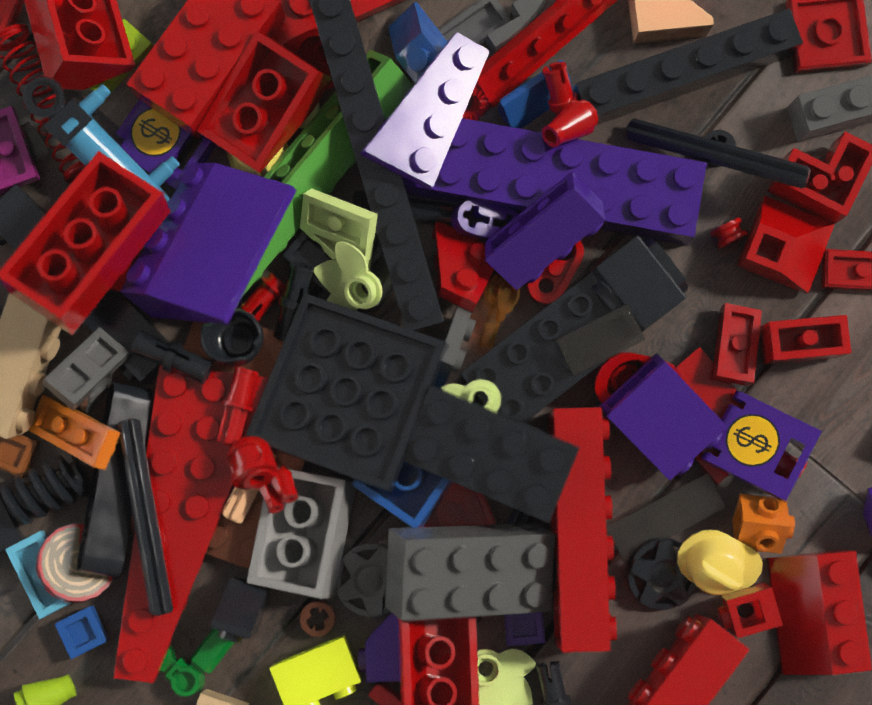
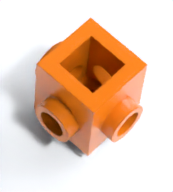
(762, 523)

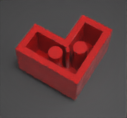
(831, 183)

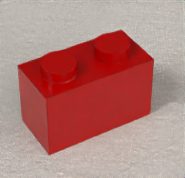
(805, 339)

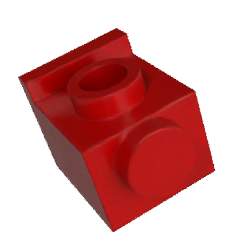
(762, 615)

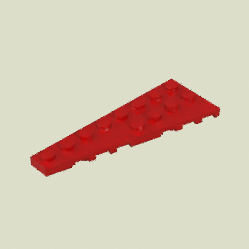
(189, 493)

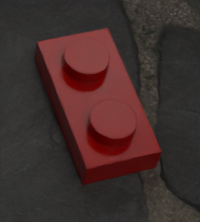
(737, 344)

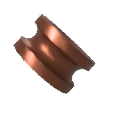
(328, 622)

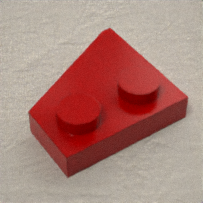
(460, 267)

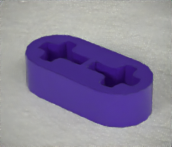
(482, 210)

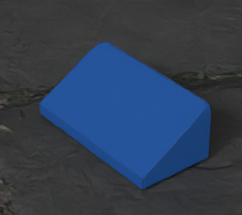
(526, 102)

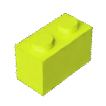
(317, 673)

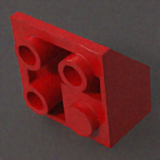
(785, 244)

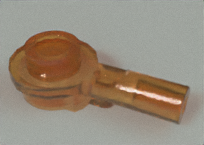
(501, 299)

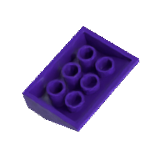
(207, 244)

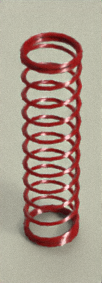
(15, 45)

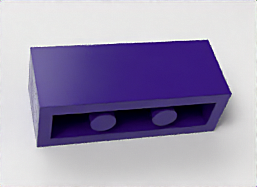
(545, 231)

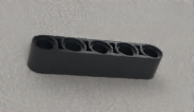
(109, 502)

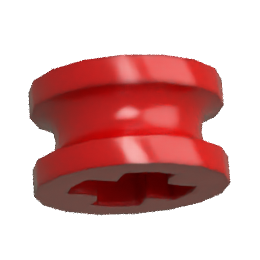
(729, 233)

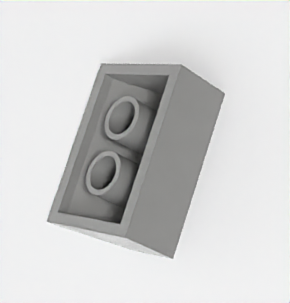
(306, 540)

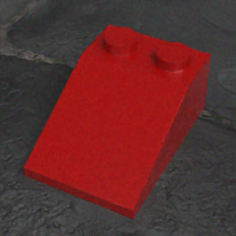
(263, 101)

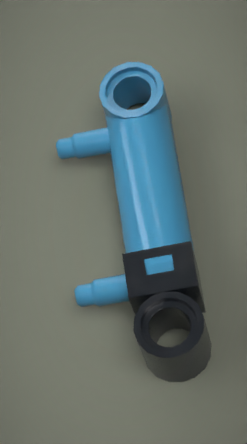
(83, 136)

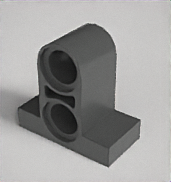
(87, 372)

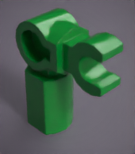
(190, 678)

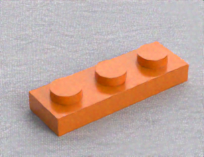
(74, 432)

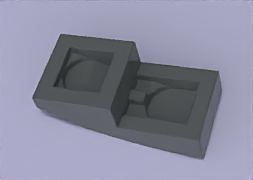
(522, 14)

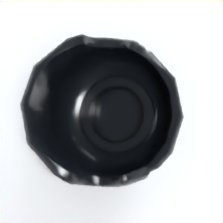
(234, 342)

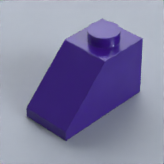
(382, 652)

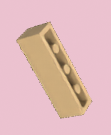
(26, 349)

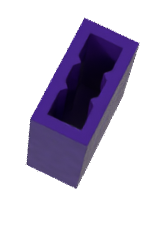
(663, 417)

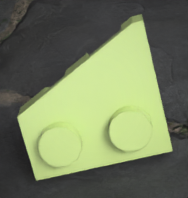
(334, 221)

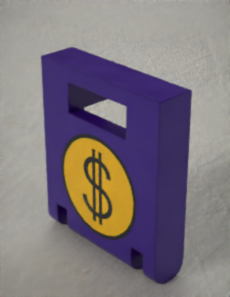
(154, 139)
(756, 443)

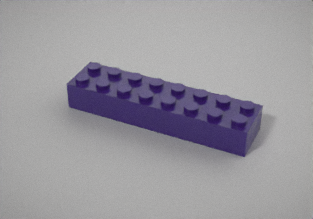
(515, 167)

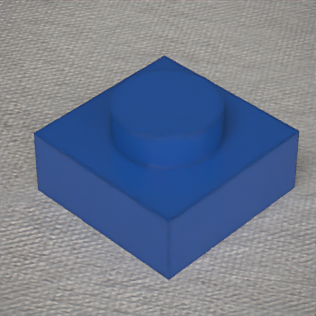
(82, 631)

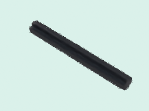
(718, 153)
(145, 517)

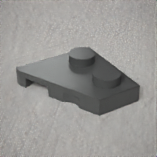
(459, 329)

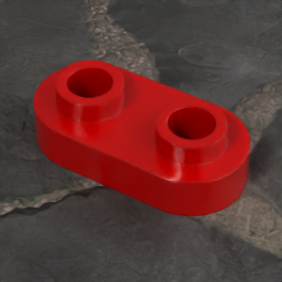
(559, 274)

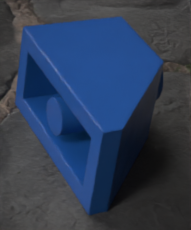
(415, 40)

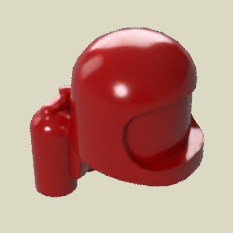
(256, 468)

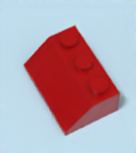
(80, 41)
(820, 613)
(439, 661)

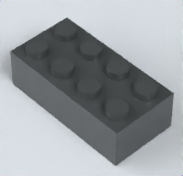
(469, 570)

